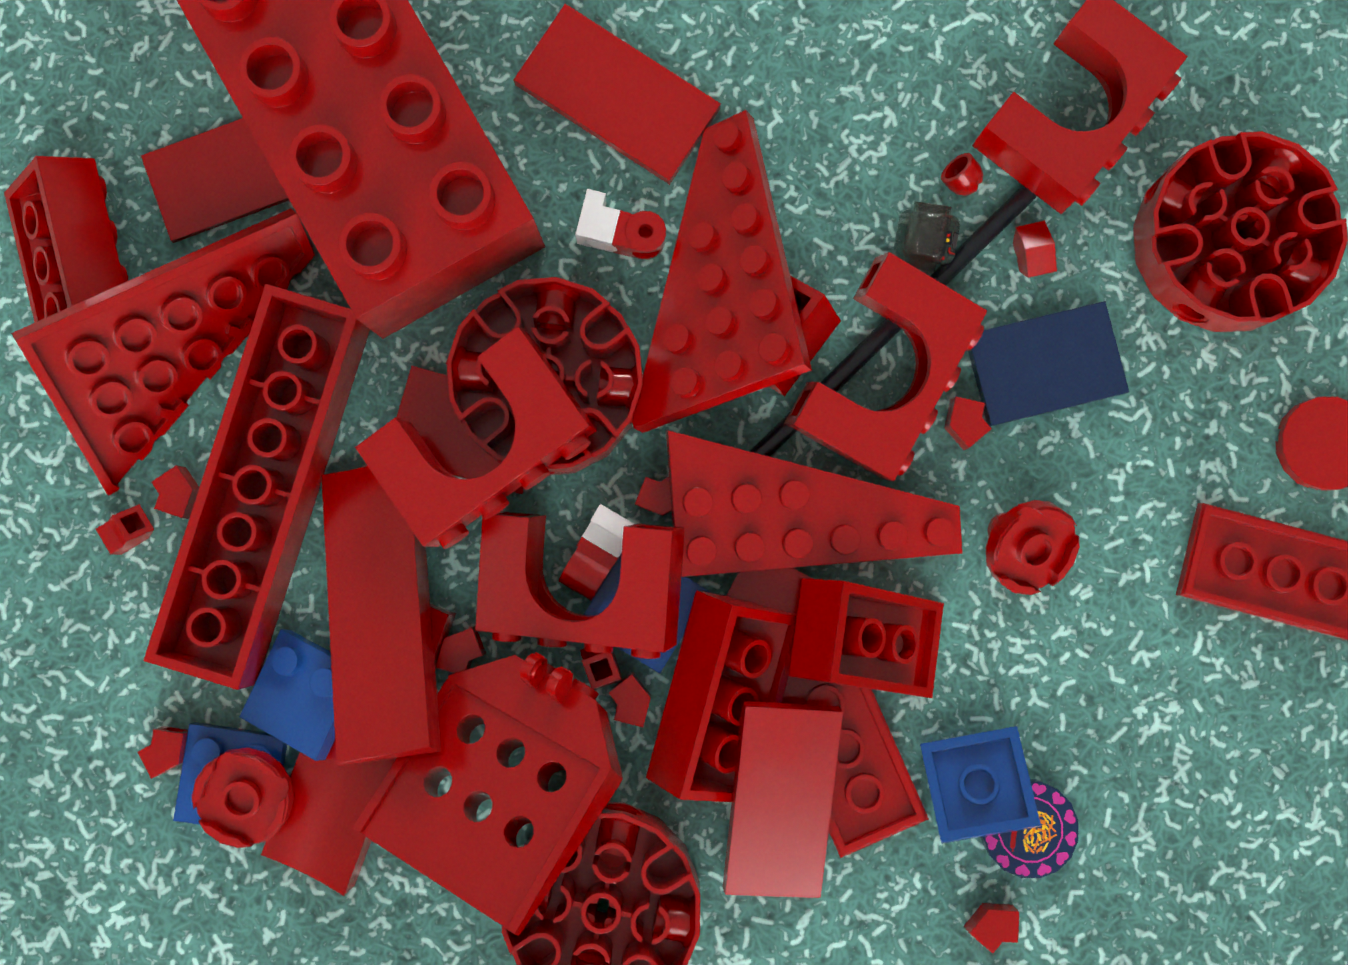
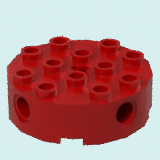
(1240, 232)
(579, 338)
(649, 890)

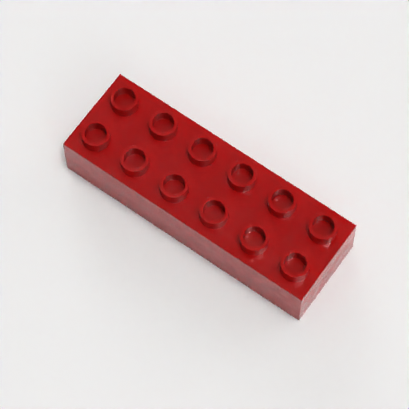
(370, 148)

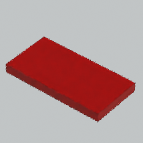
(617, 93)
(211, 180)
(1267, 570)
(871, 781)
(782, 799)

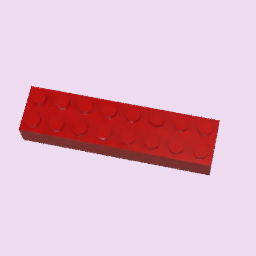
(258, 489)

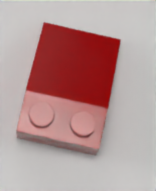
(866, 637)

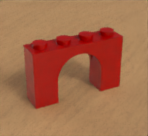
(1133, 70)
(940, 330)
(546, 428)
(518, 603)

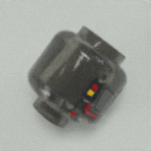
(927, 236)

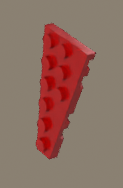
(778, 514)

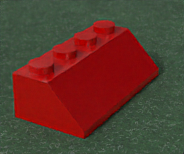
(63, 233)
(703, 708)

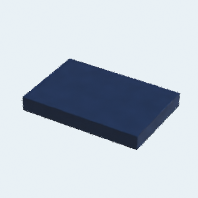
(1047, 364)

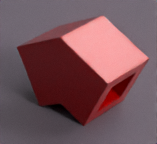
(1034, 249)
(965, 421)
(176, 492)
(655, 496)
(125, 530)
(460, 650)
(600, 668)
(632, 701)
(165, 750)
(994, 924)

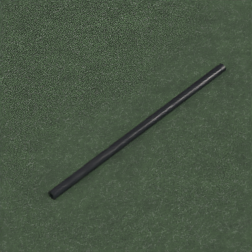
(887, 330)

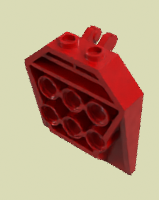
(480, 861)

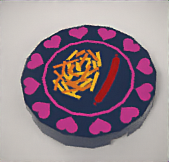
(1039, 849)

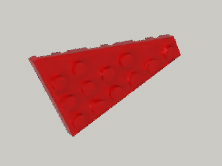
(728, 295)
(143, 348)

